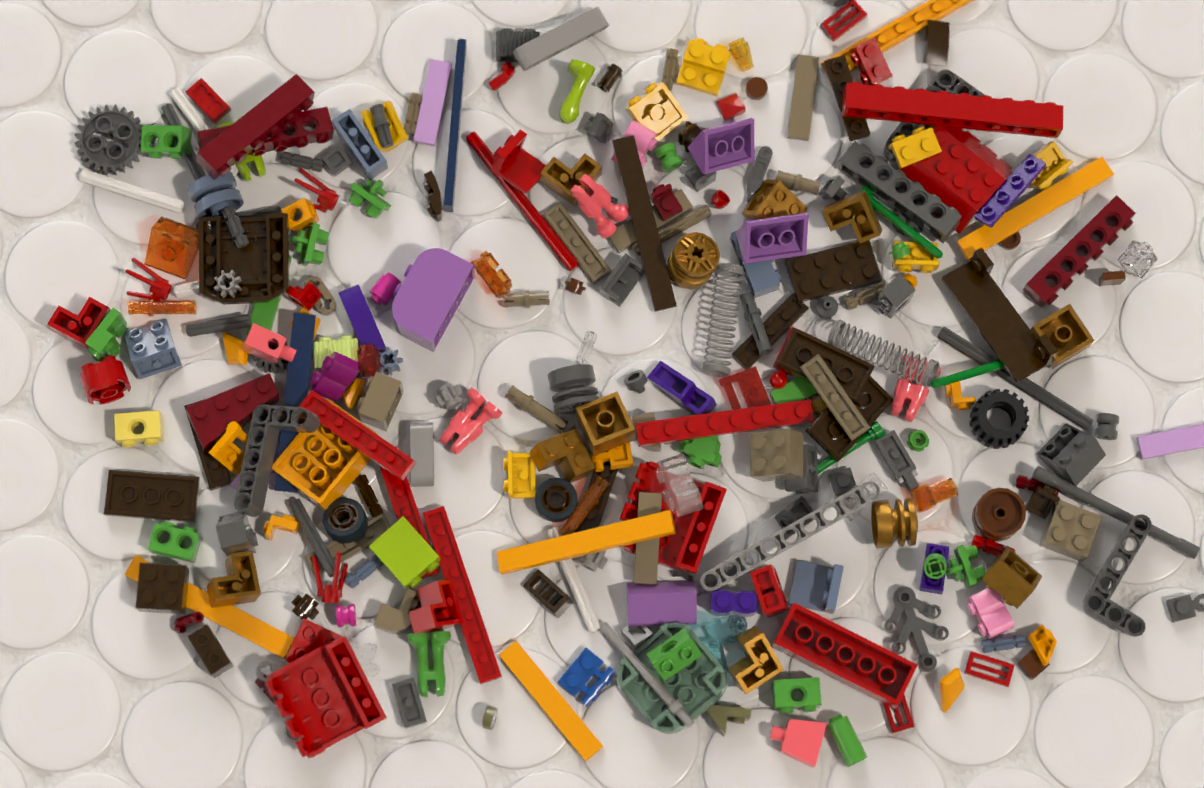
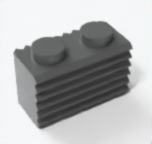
(508, 40)

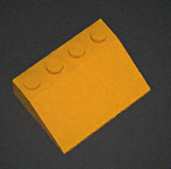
(320, 464)

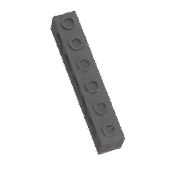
(939, 228)

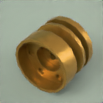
(693, 260)
(894, 523)

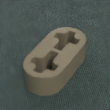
(325, 294)

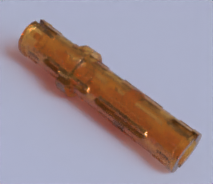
(162, 307)
(581, 511)

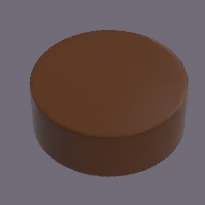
(756, 88)
(1011, 242)

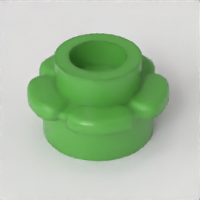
(900, 250)
(922, 436)

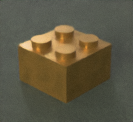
(1065, 332)
(605, 423)
(1011, 578)

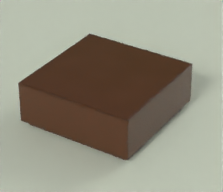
(1112, 278)
(1032, 664)

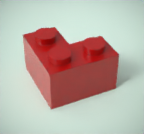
(78, 327)
(438, 608)

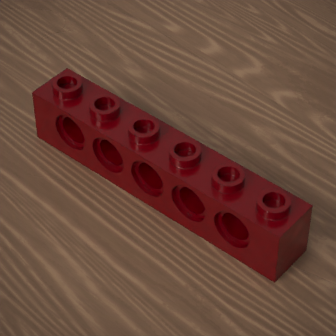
(318, 119)
(1116, 211)

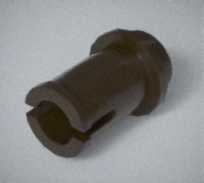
(610, 77)

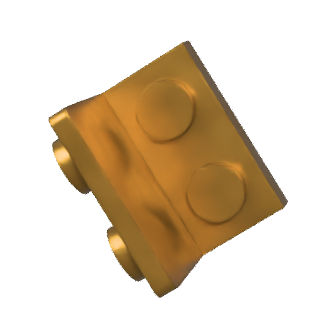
(772, 201)

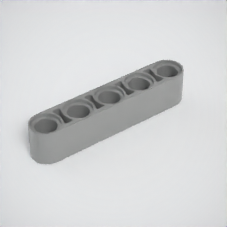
(560, 38)

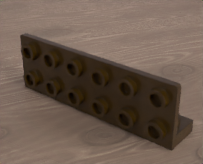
(997, 318)

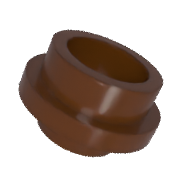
(574, 286)

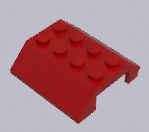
(960, 174)
(692, 531)
(324, 697)

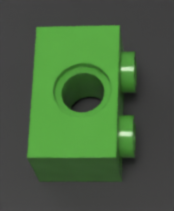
(674, 654)
(807, 686)

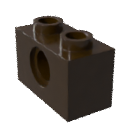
(210, 651)

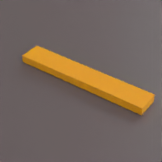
(551, 701)

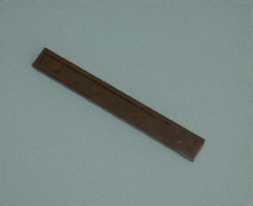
(644, 223)

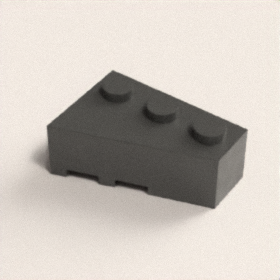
(236, 533)

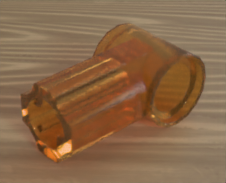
(927, 496)

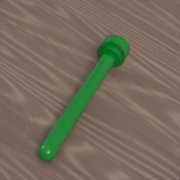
(904, 227)
(963, 375)
(871, 434)

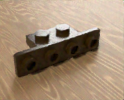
(839, 76)

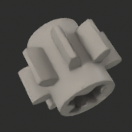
(233, 283)
(449, 396)
(594, 560)

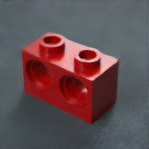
(769, 591)

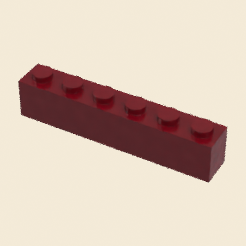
(255, 127)

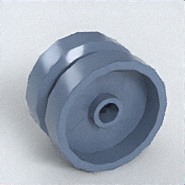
(214, 195)

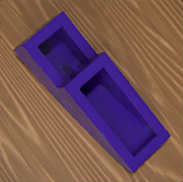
(361, 317)
(681, 389)

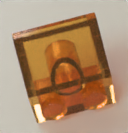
(172, 247)

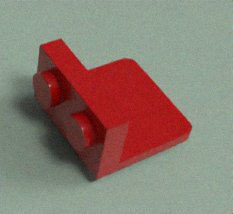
(516, 164)

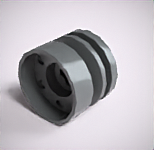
(572, 387)

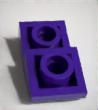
(929, 584)

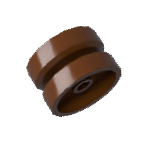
(1008, 505)

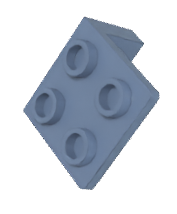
(152, 349)
(816, 586)

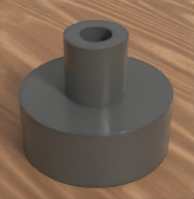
(828, 311)
(636, 381)

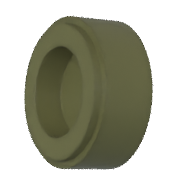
(489, 717)

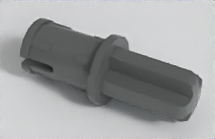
(381, 125)

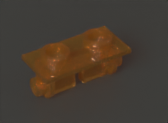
(498, 281)

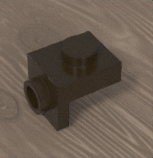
(1042, 500)

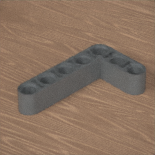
(955, 85)
(264, 451)
(1115, 576)

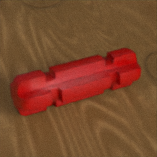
(988, 545)

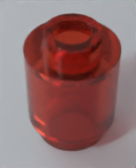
(368, 360)

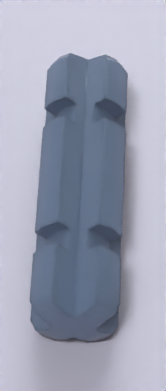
(363, 571)
(1003, 643)

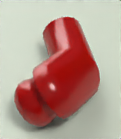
(504, 77)

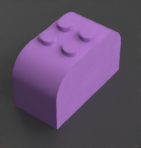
(430, 296)

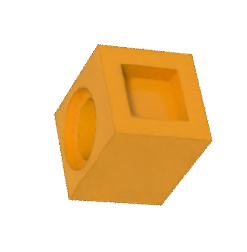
(308, 217)

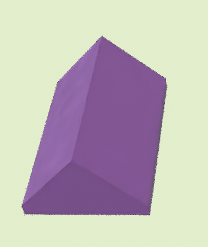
(724, 146)
(773, 238)
(662, 603)

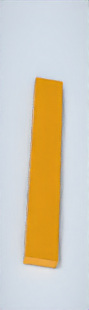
(906, 26)
(1036, 207)
(585, 542)
(229, 617)

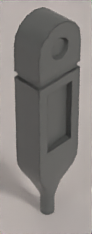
(759, 171)

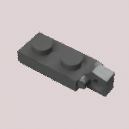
(897, 459)

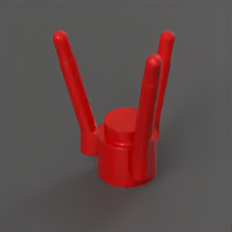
(327, 196)
(159, 289)
(332, 592)

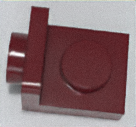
(665, 202)

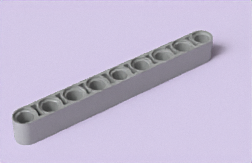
(782, 544)

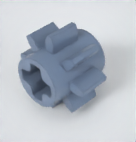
(390, 355)

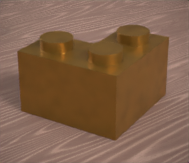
(562, 179)
(855, 211)
(567, 452)
(239, 585)
(758, 664)

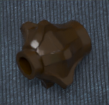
(689, 133)

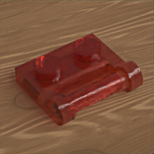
(750, 387)

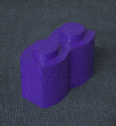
(726, 603)

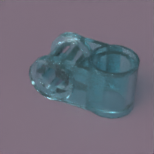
(723, 630)

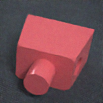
(259, 340)
(800, 740)

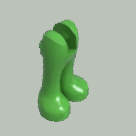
(438, 642)

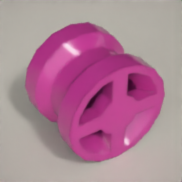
(346, 615)

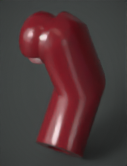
(187, 620)

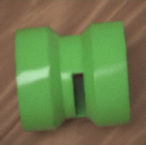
(668, 157)
(935, 566)

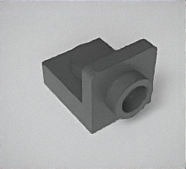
(793, 512)

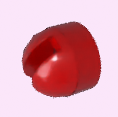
(720, 199)

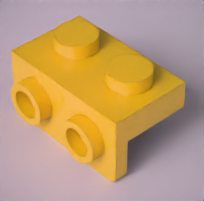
(396, 129)
(915, 147)
(1055, 165)
(917, 260)
(520, 476)

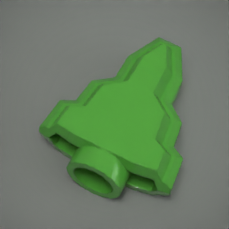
(701, 451)

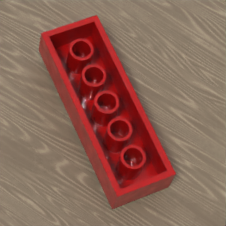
(845, 655)

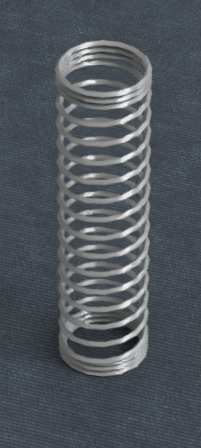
(730, 271)
(931, 367)

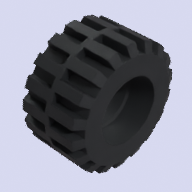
(986, 431)

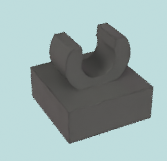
(600, 127)
(833, 189)

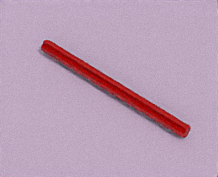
(525, 205)

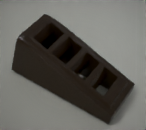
(561, 607)

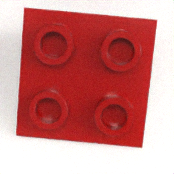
(308, 638)

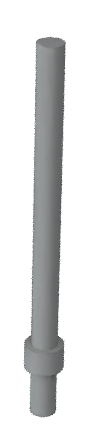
(675, 706)

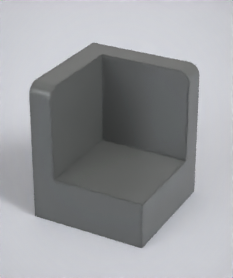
(699, 179)

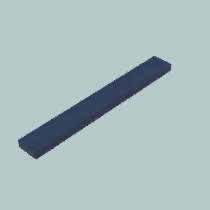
(455, 125)
(296, 380)

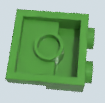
(103, 340)

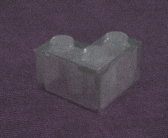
(680, 490)

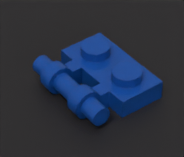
(581, 672)

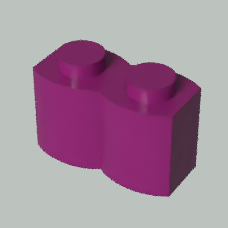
(334, 376)

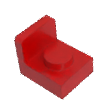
(304, 297)

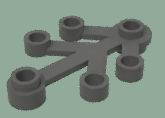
(914, 624)

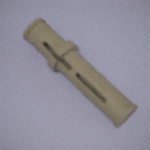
(528, 404)

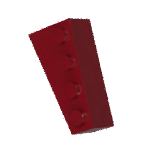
(237, 405)

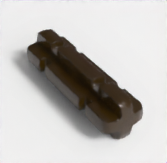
(368, 495)

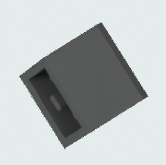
(1071, 454)

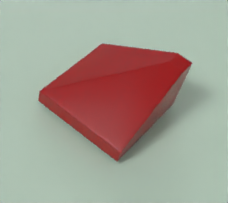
(731, 106)

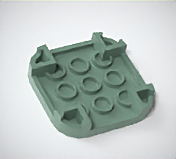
(695, 686)

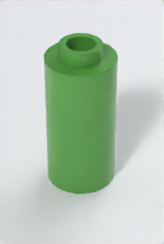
(846, 740)

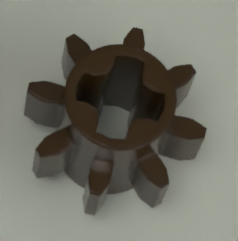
(305, 607)

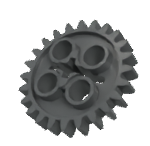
(102, 157)

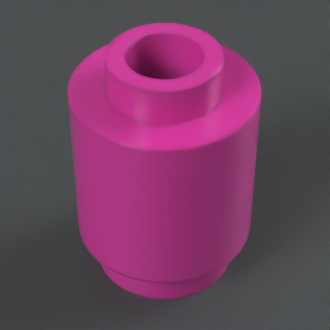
(384, 289)

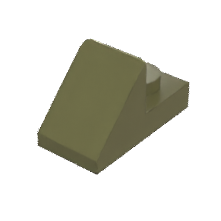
(720, 714)

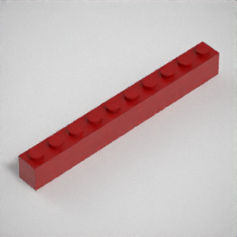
(952, 110)

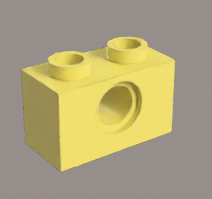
(127, 422)

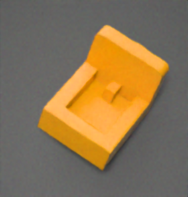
(954, 393)
(284, 523)

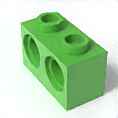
(166, 138)
(173, 546)

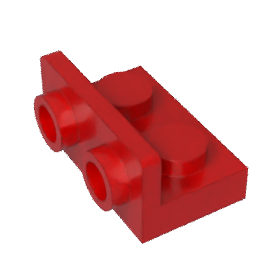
(870, 62)

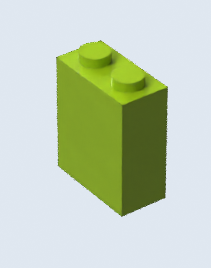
(405, 553)

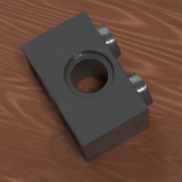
(895, 296)

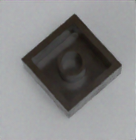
(162, 588)

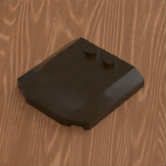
(260, 264)

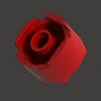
(104, 380)

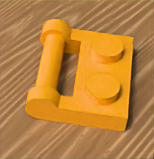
(227, 452)

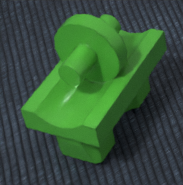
(361, 193)
(313, 236)
(964, 556)

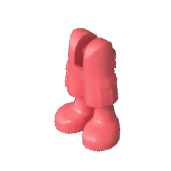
(596, 199)
(909, 393)
(463, 425)

